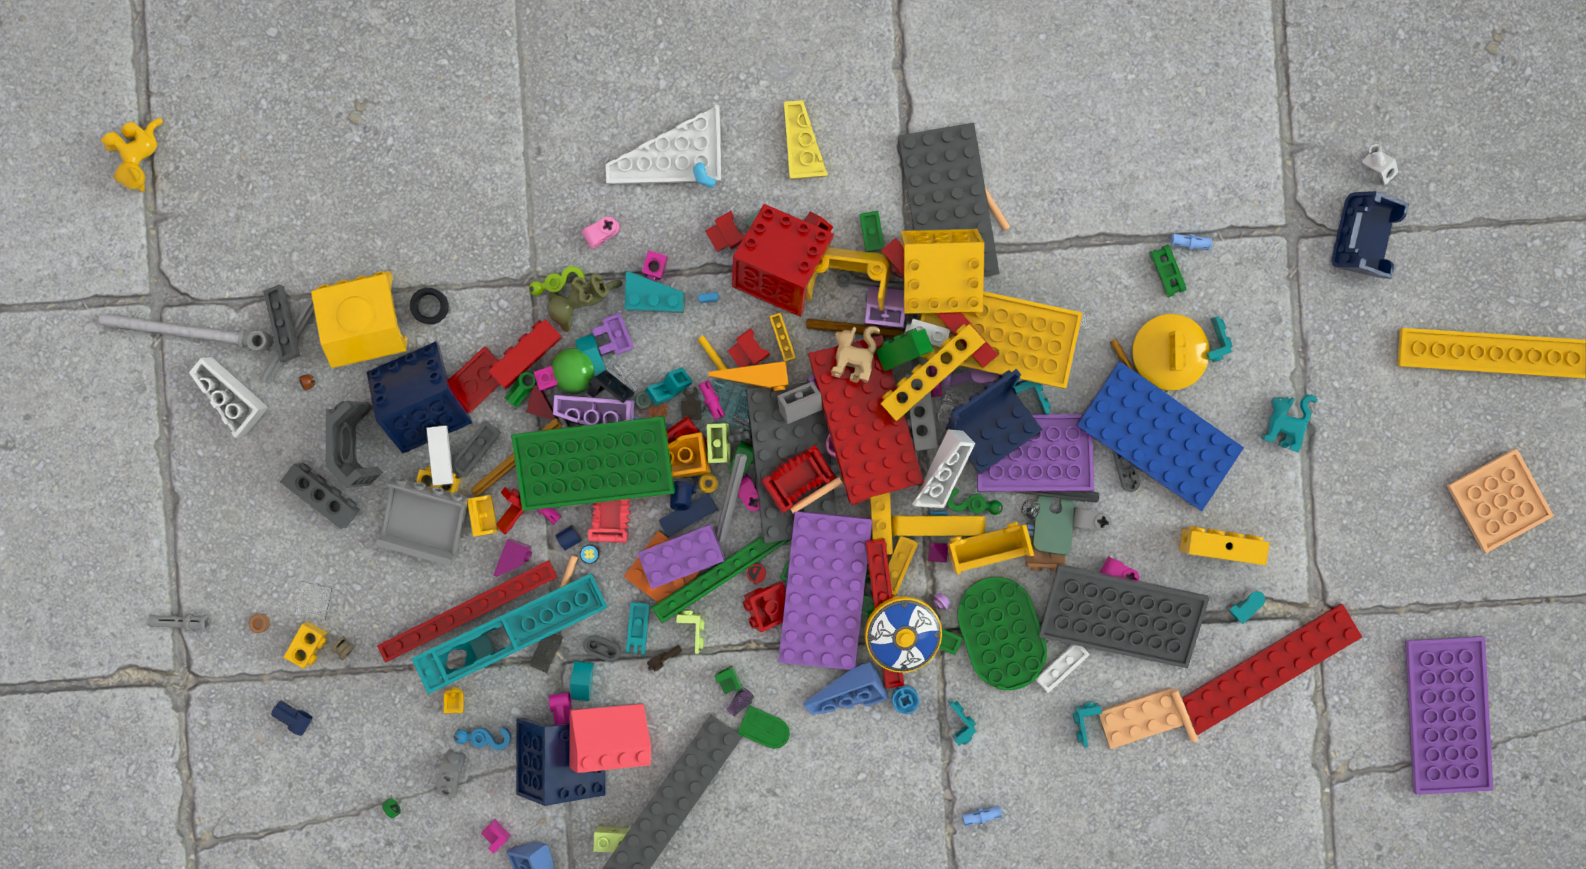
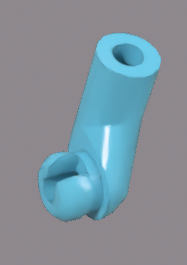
(701, 176)

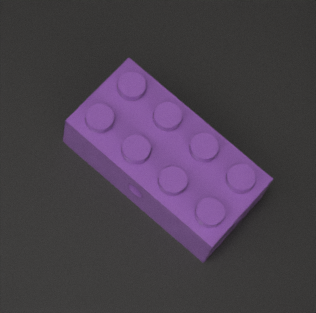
(681, 556)

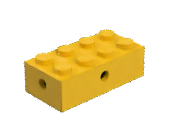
(1229, 546)

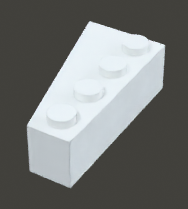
(234, 402)

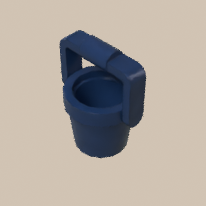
(683, 492)

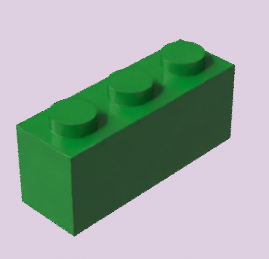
(904, 348)

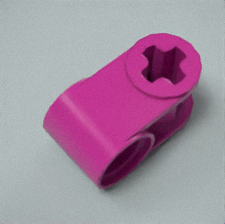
(746, 491)
(1117, 568)

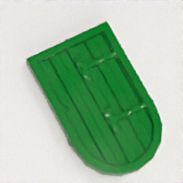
(764, 728)

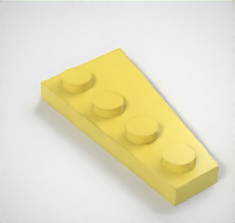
(802, 147)

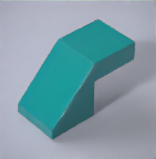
(589, 346)
(671, 386)

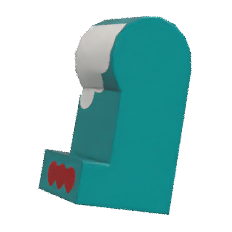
(1247, 606)

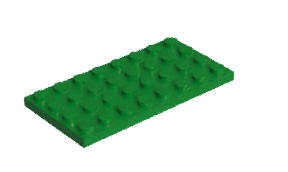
(593, 463)

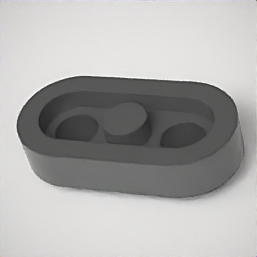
(602, 648)

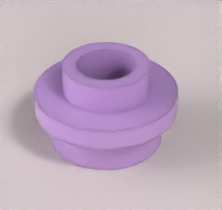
(941, 601)

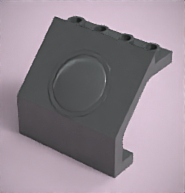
(341, 444)

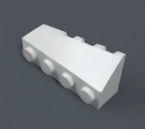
(945, 470)

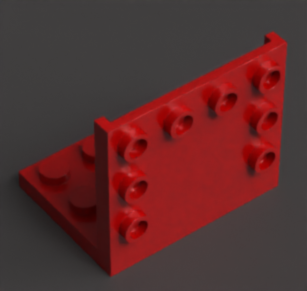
(779, 258)

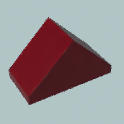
(540, 405)

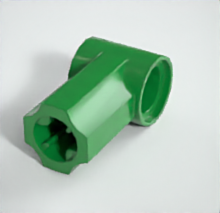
(520, 389)

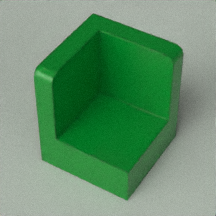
(728, 680)

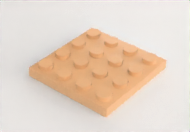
(1500, 500)

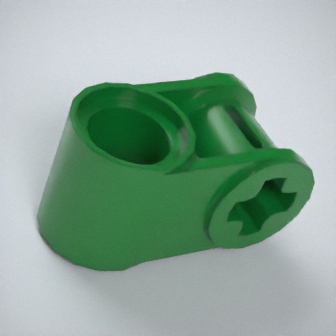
(746, 449)

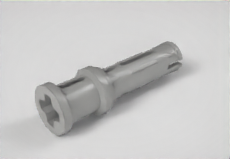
(188, 622)

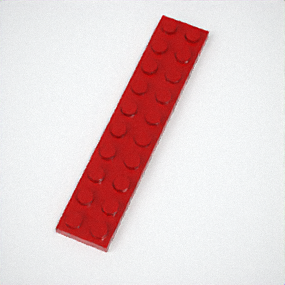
(1270, 668)

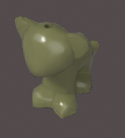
(561, 307)

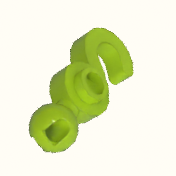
(555, 282)

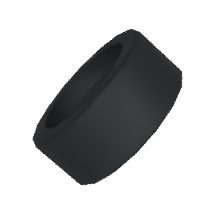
(444, 306)

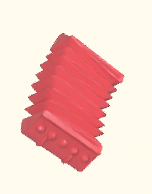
(610, 521)

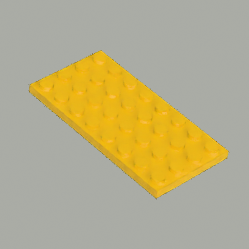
(1026, 337)

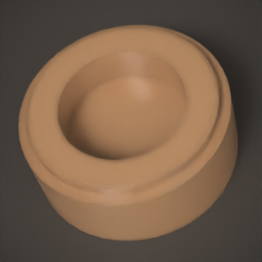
(259, 623)

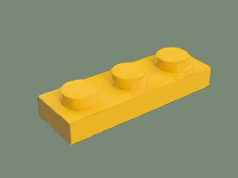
(900, 561)

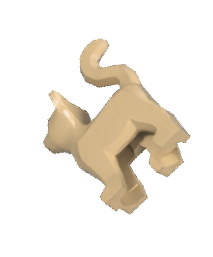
(854, 357)

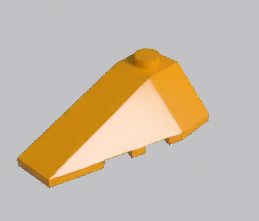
(765, 375)
(689, 456)

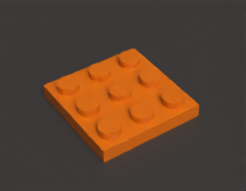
(638, 577)

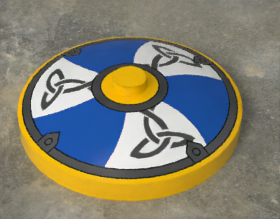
(903, 634)

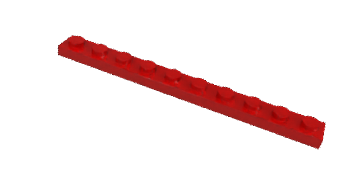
(467, 611)

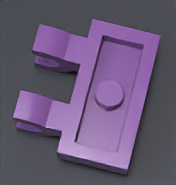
(617, 333)

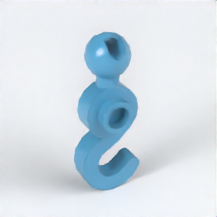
(481, 737)

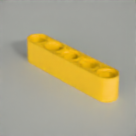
(937, 525)

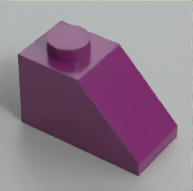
(513, 556)

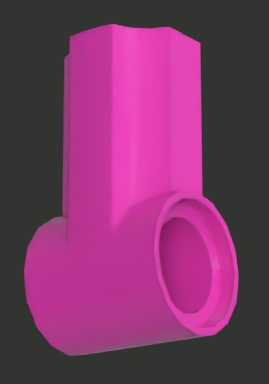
(560, 706)

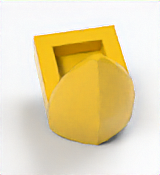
(453, 701)

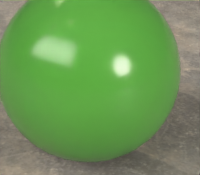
(572, 371)

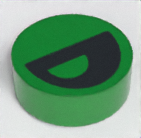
(391, 808)

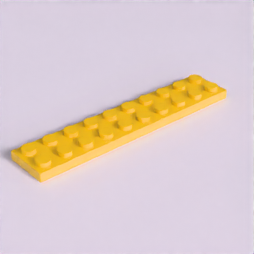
(1492, 353)

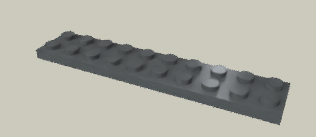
(675, 797)

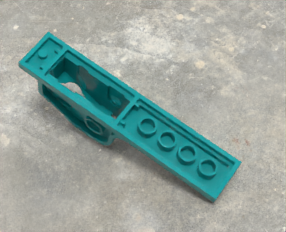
(523, 627)

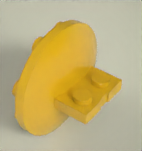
(1170, 351)

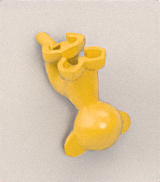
(132, 153)

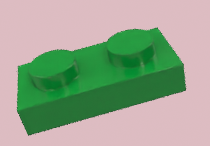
(871, 231)

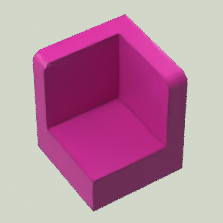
(495, 835)

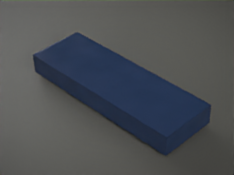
(680, 519)

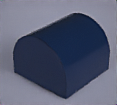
(568, 537)

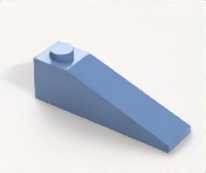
(530, 856)

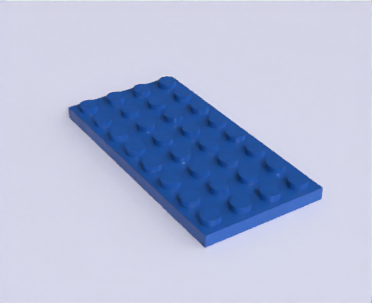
(1159, 436)

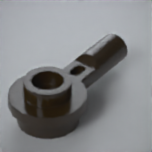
(656, 662)

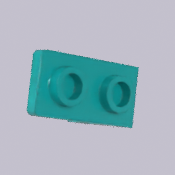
(1224, 341)
(1037, 388)
(1087, 709)
(965, 734)

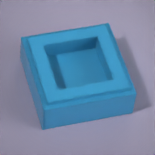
(708, 297)

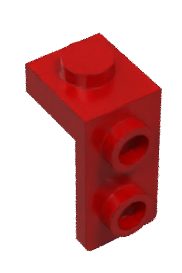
(513, 512)

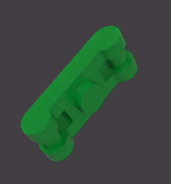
(1168, 270)

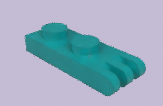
(638, 627)

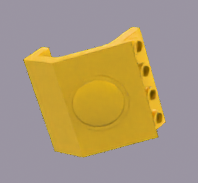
(357, 319)

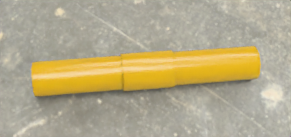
(711, 353)

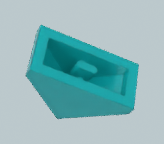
(581, 681)

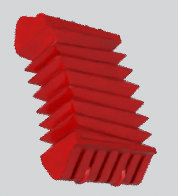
(797, 477)

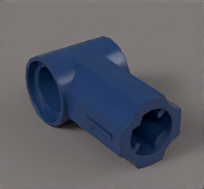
(295, 719)

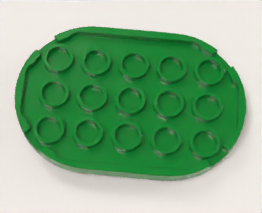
(1001, 633)

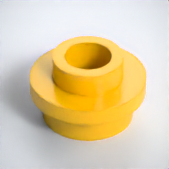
(703, 487)

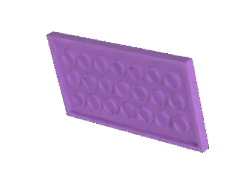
(824, 590)
(1449, 715)

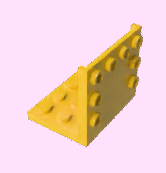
(943, 271)

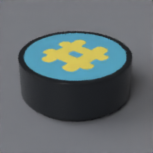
(589, 554)

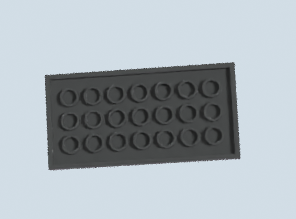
(948, 184)
(773, 443)
(1123, 616)

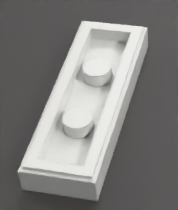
(440, 455)
(1061, 666)

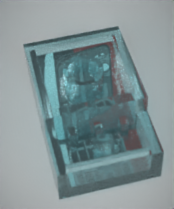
(732, 401)

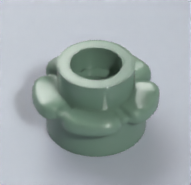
(639, 400)

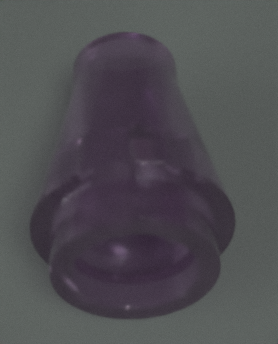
(740, 701)

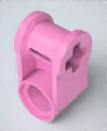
(597, 233)

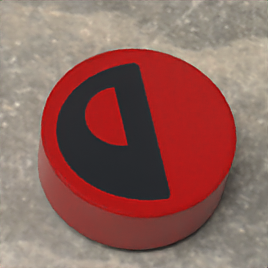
(756, 573)

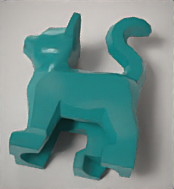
(1292, 427)

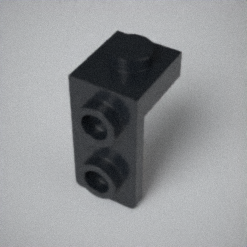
(609, 382)

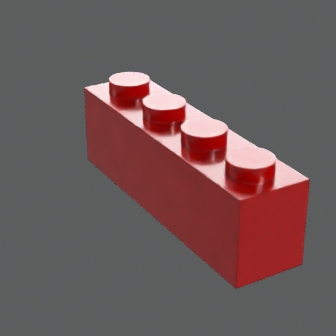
(525, 353)

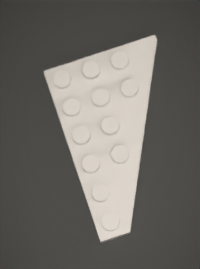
(673, 154)

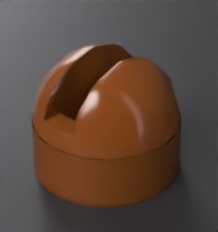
(306, 381)

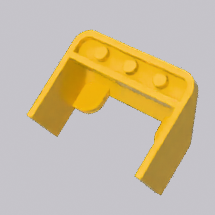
(873, 264)
(989, 547)

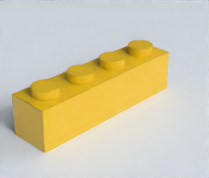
(782, 337)

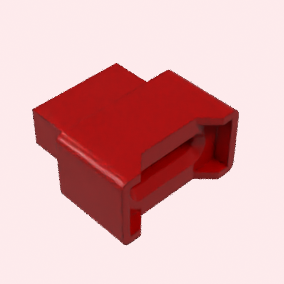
(724, 233)
(747, 350)

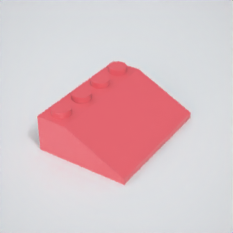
(609, 738)

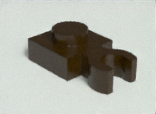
(691, 407)

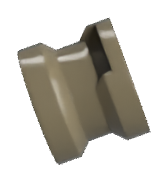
(344, 648)

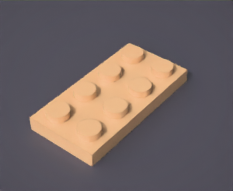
(1140, 718)

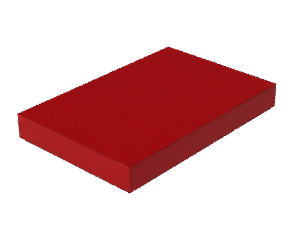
(473, 381)

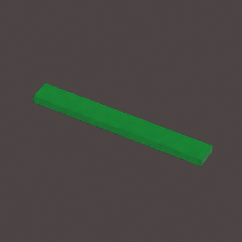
(714, 577)

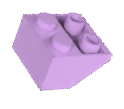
(893, 311)

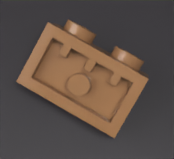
(1043, 560)

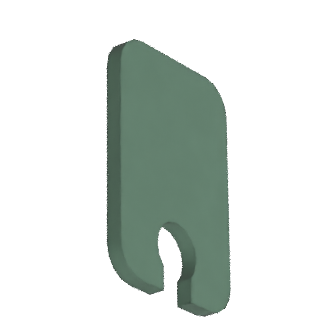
(1052, 530)

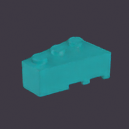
(651, 296)

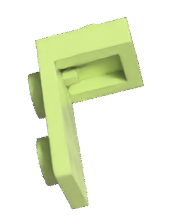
(688, 616)

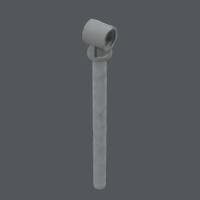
(245, 338)

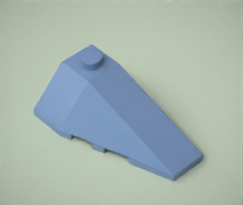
(853, 688)

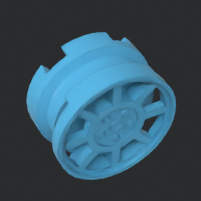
(905, 699)

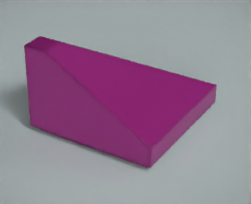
(938, 552)

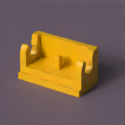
(482, 515)

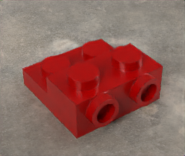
(765, 606)

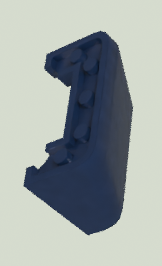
(1366, 233)

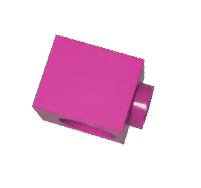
(654, 257)
(545, 378)

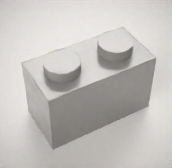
(799, 402)

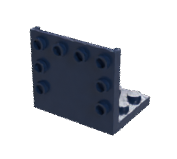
(414, 396)
(994, 422)
(544, 766)

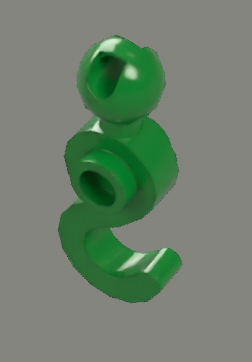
(975, 503)

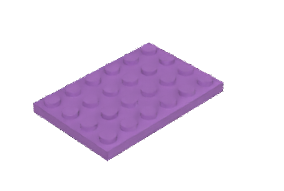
(1049, 462)

